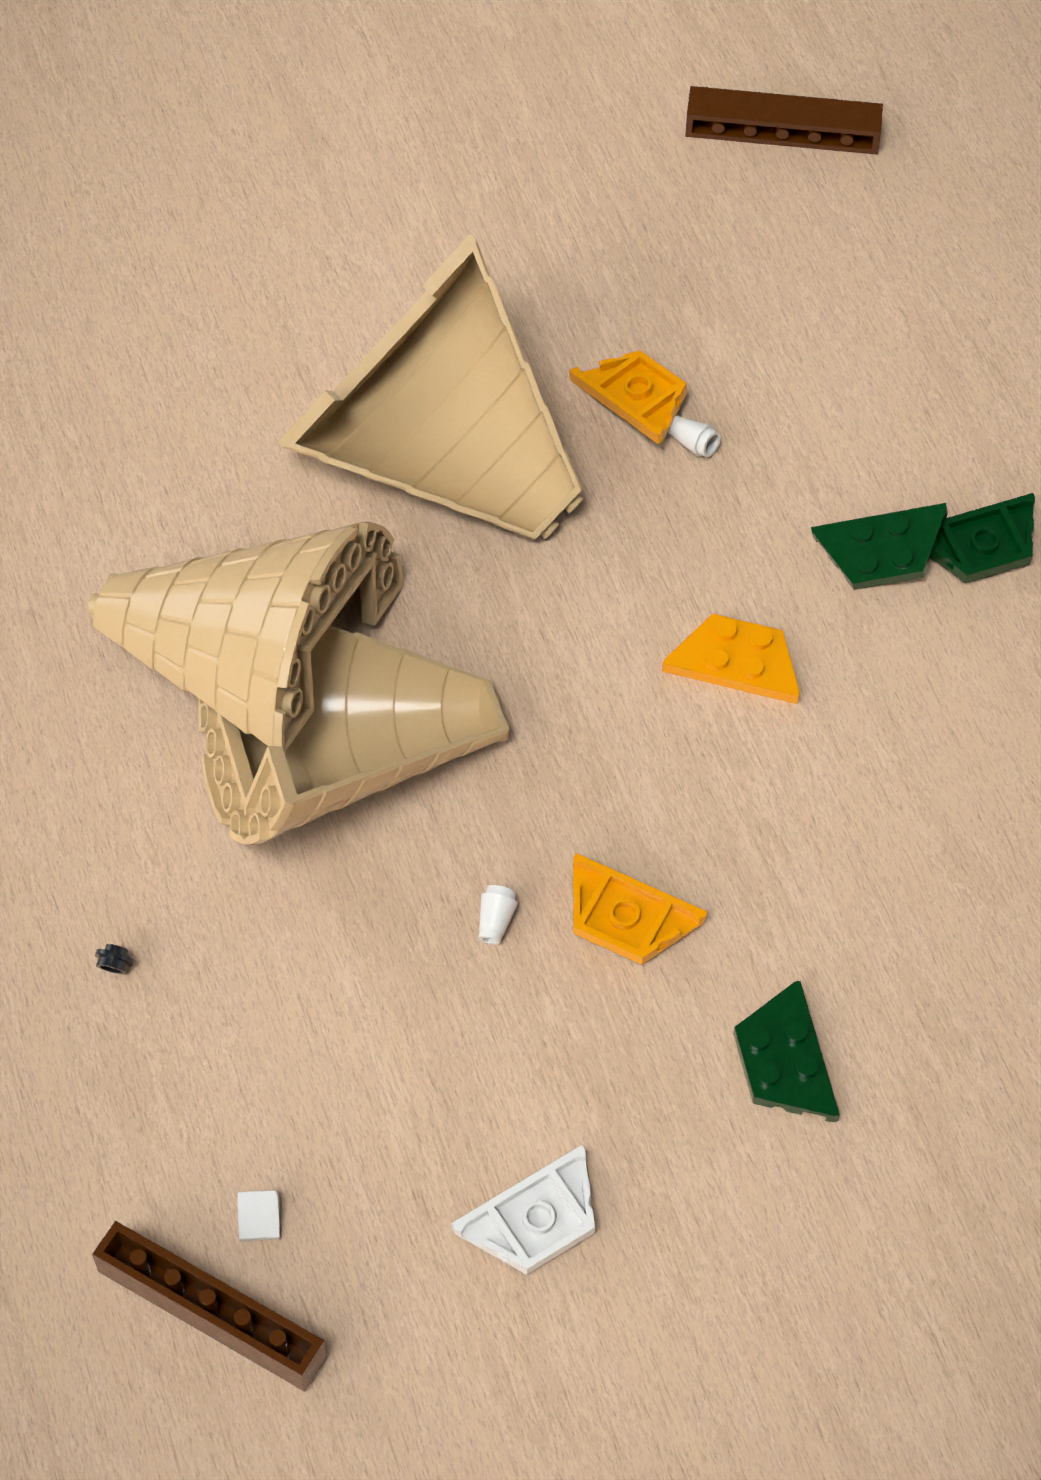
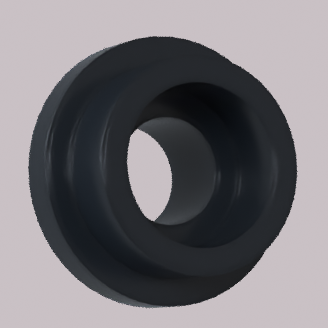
(113, 959)

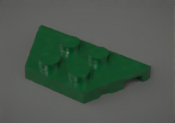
(987, 539)
(883, 546)
(785, 1057)

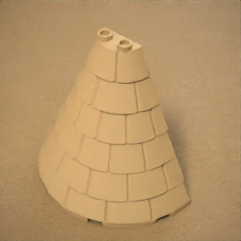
(449, 409)
(246, 620)
(372, 726)

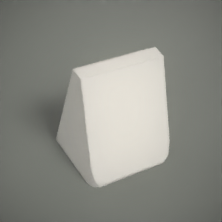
(258, 1215)

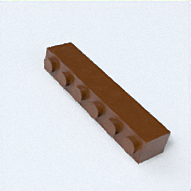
(784, 120)
(210, 1306)

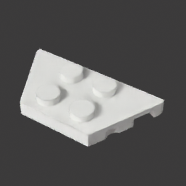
(535, 1216)

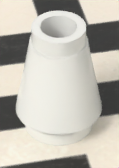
(695, 436)
(495, 913)

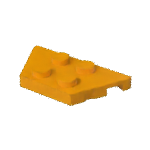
(636, 391)
(737, 657)
(627, 913)

